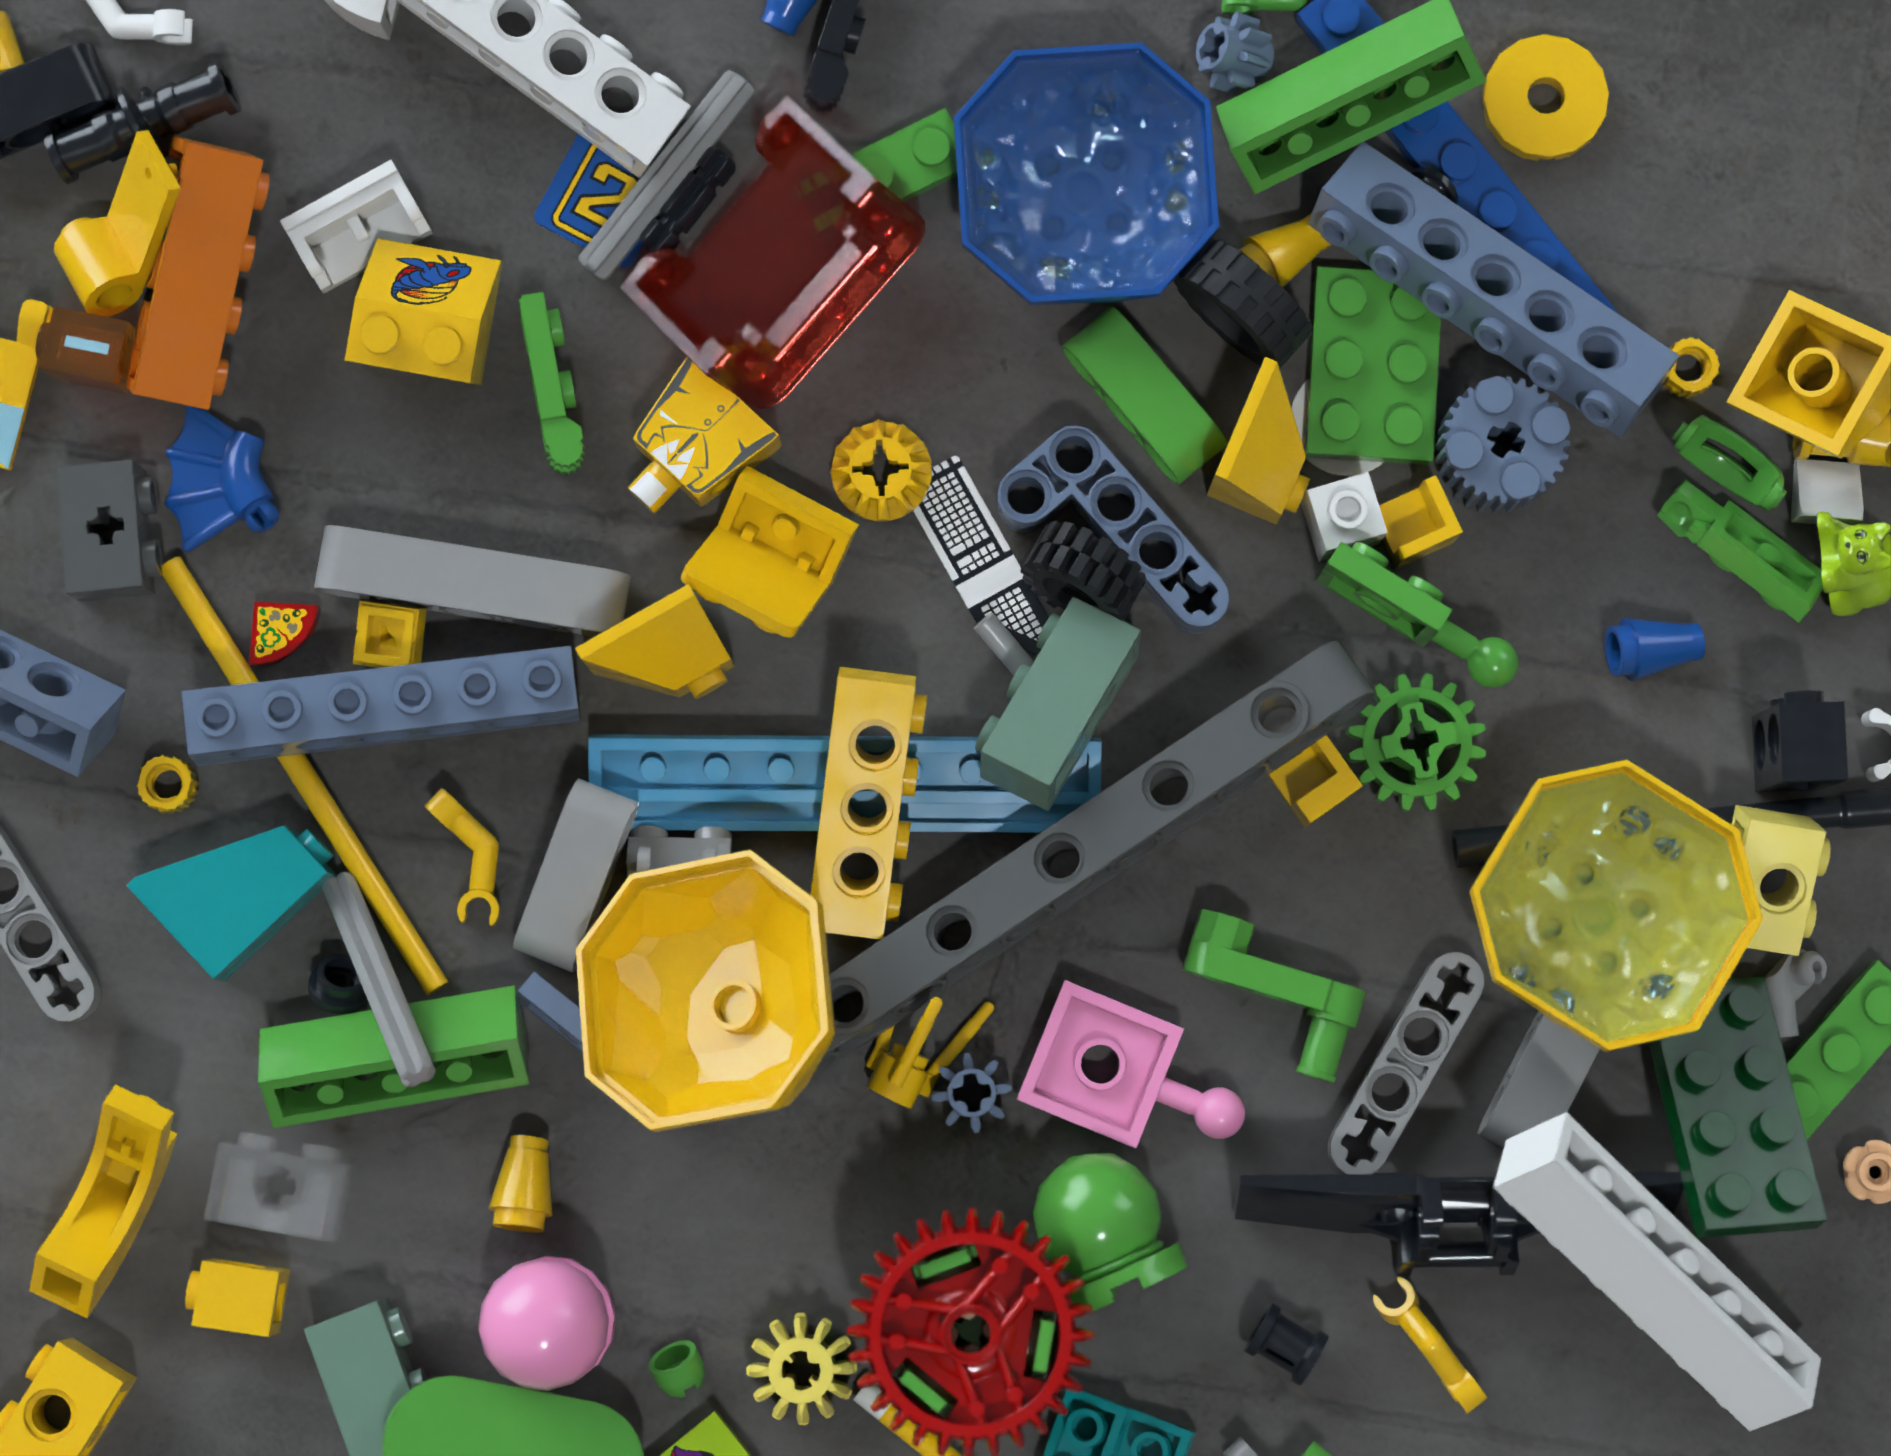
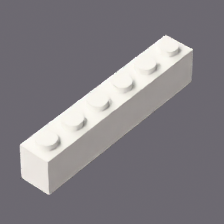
(1657, 1272)

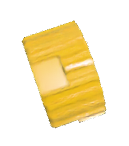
(1709, 368)
(157, 766)

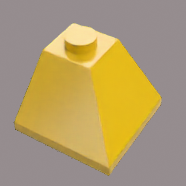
(1263, 453)
(662, 649)

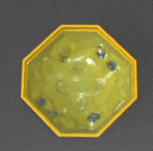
(1616, 905)

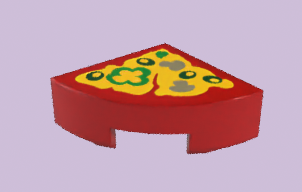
(280, 631)

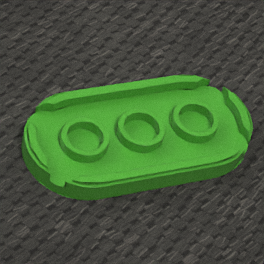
(502, 1420)

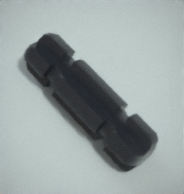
(688, 201)

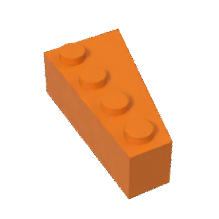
(197, 275)

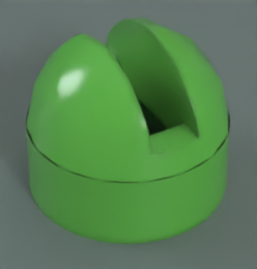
(677, 1368)

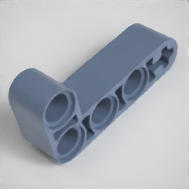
(1144, 524)

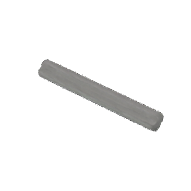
(665, 174)
(378, 980)

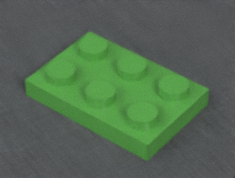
(1371, 371)

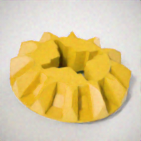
(904, 488)

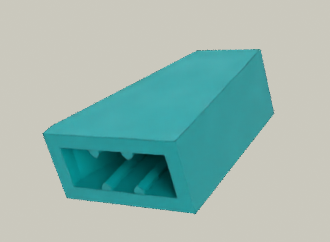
(236, 895)

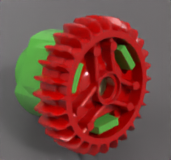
(976, 1384)

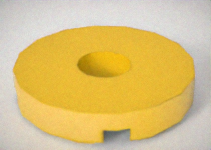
(1550, 62)

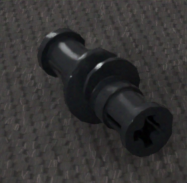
(162, 112)

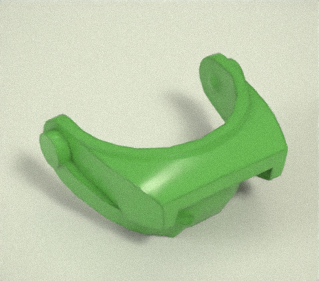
(1761, 489)

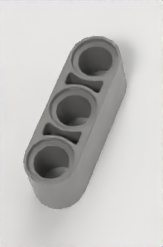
(575, 874)
(1538, 1081)

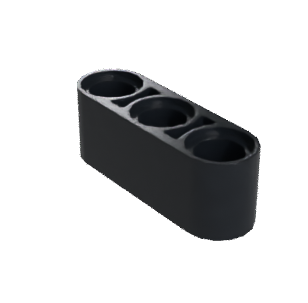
(51, 94)

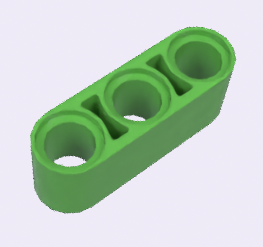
(1144, 395)

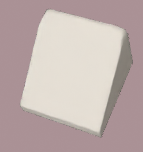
(1826, 488)

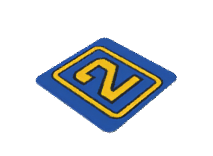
(586, 195)

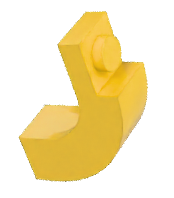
(109, 1203)

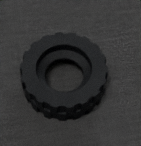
(1243, 304)

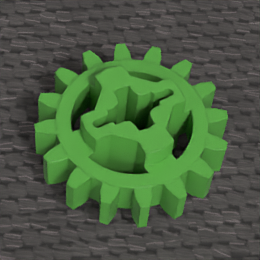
(1410, 712)

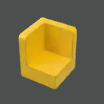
(1419, 523)
(1315, 781)

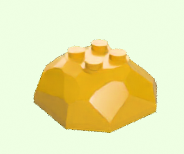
(705, 992)

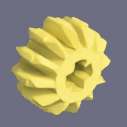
(786, 1383)

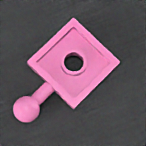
(1144, 1055)

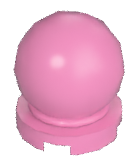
(547, 1322)

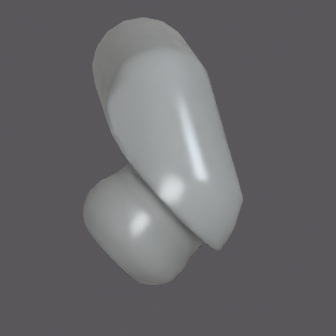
(1788, 982)

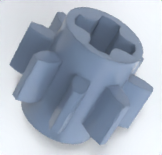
(1234, 53)
(983, 1078)

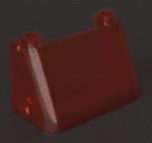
(782, 263)

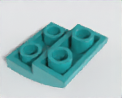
(1112, 1429)

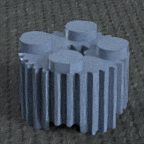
(1523, 417)

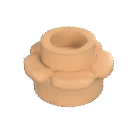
(1857, 1167)

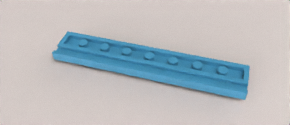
(781, 781)

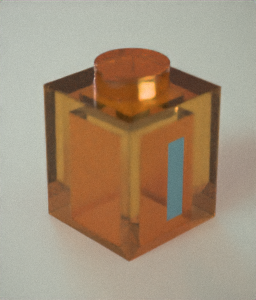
(86, 349)

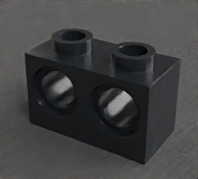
(1800, 743)

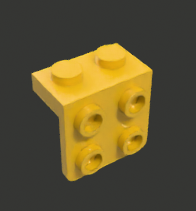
(770, 554)

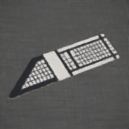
(978, 554)

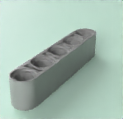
(471, 581)

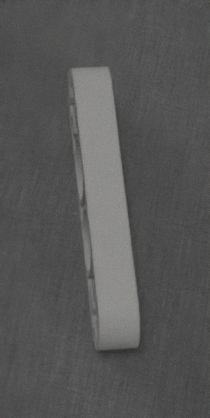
(31, 906)
(1397, 1059)

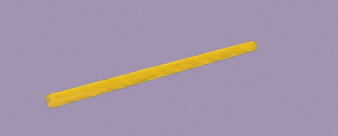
(311, 787)

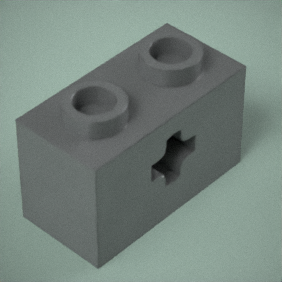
(86, 503)

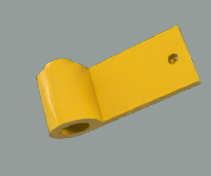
(114, 254)

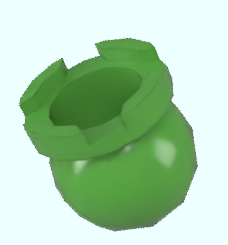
(1106, 1224)

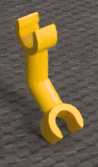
(484, 848)
(1433, 1347)

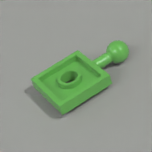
(1414, 611)

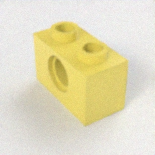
(1789, 843)

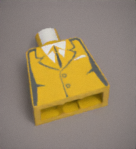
(698, 440)

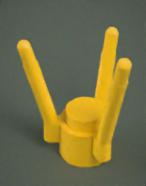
(902, 1072)

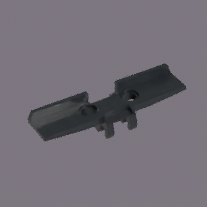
(1410, 1212)

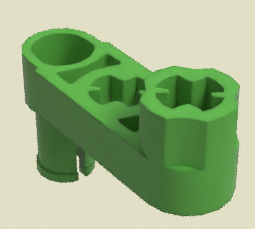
(1220, 955)

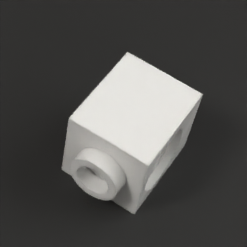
(1343, 513)

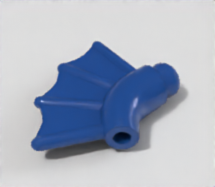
(217, 480)

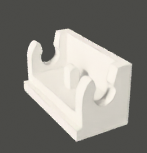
(343, 226)

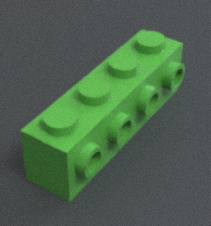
(1350, 94)
(346, 1069)

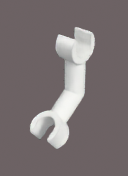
(164, 25)

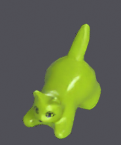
(1854, 564)

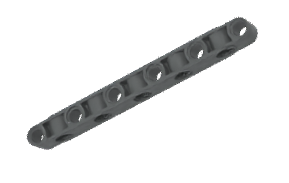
(1108, 834)

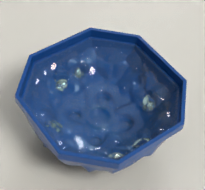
(1086, 174)

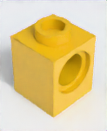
(237, 1297)

